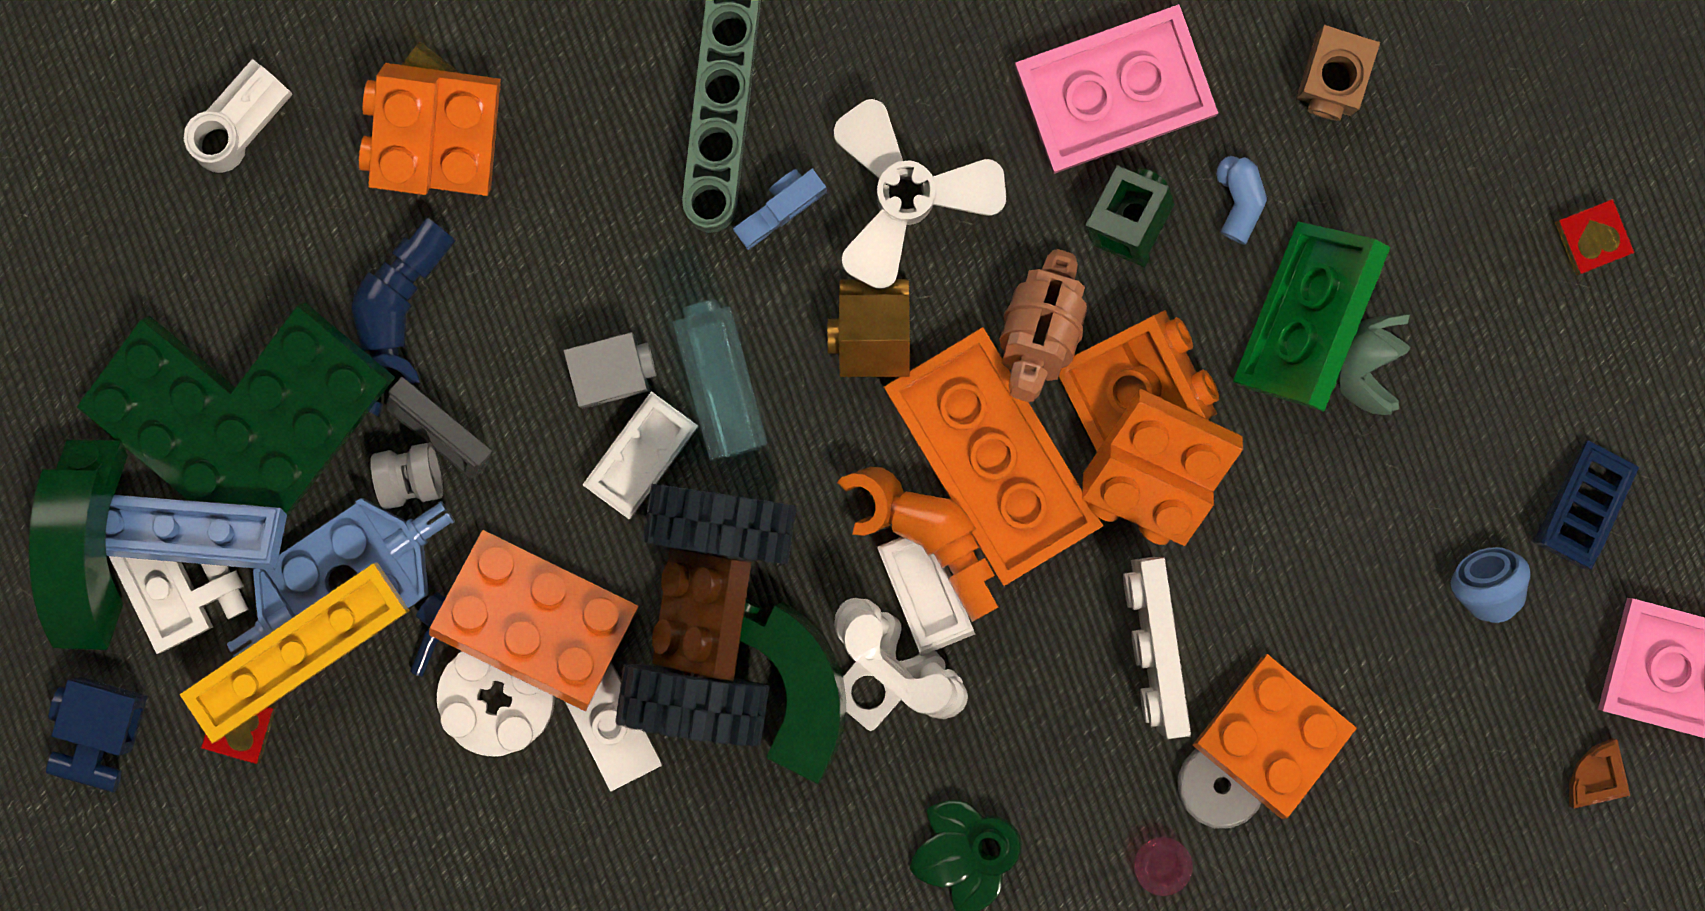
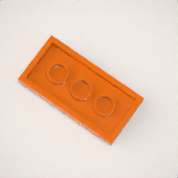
(993, 456)

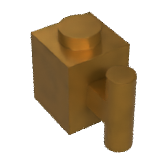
(871, 330)

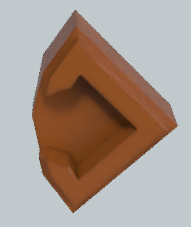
(1598, 776)

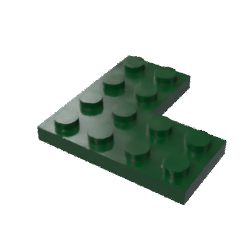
(244, 441)

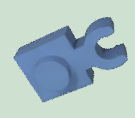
(791, 196)

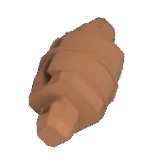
(1043, 325)

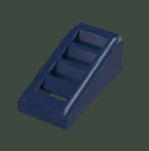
(1597, 534)

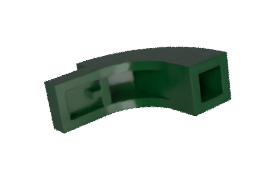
(69, 545)
(812, 684)

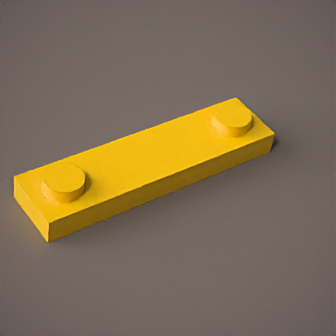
(294, 652)

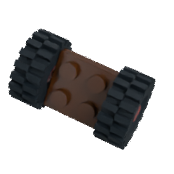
(703, 616)

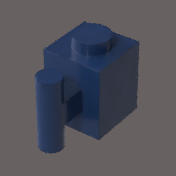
(98, 721)

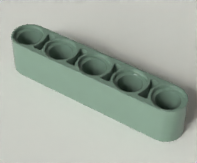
(725, 118)

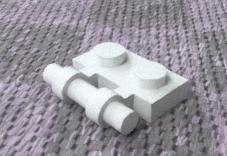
(170, 604)

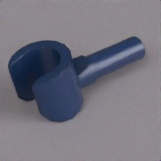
(427, 615)

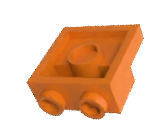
(430, 130)
(1143, 357)
(1159, 469)

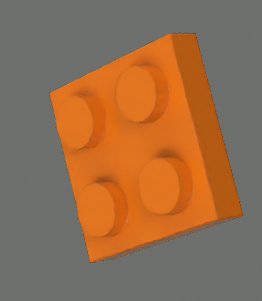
(1274, 736)

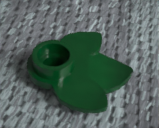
(957, 854)

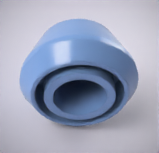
(1492, 583)

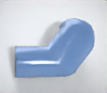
(1248, 197)

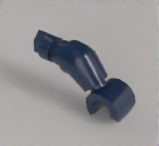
(383, 298)

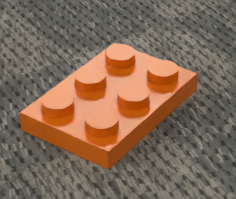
(533, 620)

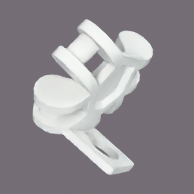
(917, 681)

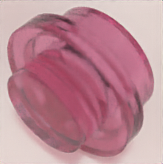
(1163, 866)

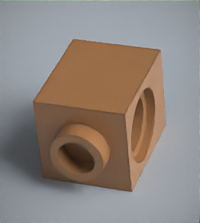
(1353, 53)

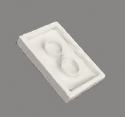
(1157, 647)

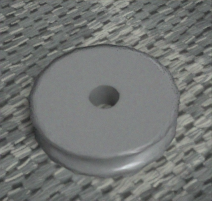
(1204, 803)

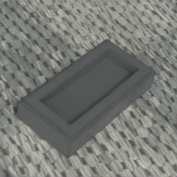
(437, 427)

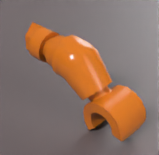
(933, 524)

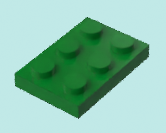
(1311, 315)

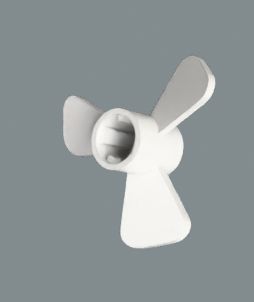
(870, 139)

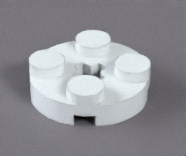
(467, 716)

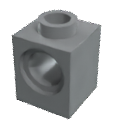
(610, 369)

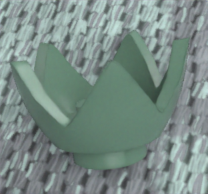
(1370, 350)

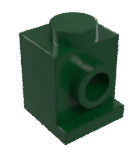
(1126, 194)

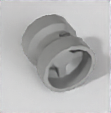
(406, 476)

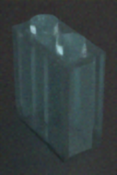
(720, 380)

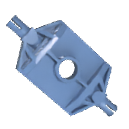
(355, 539)

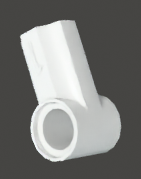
(241, 112)

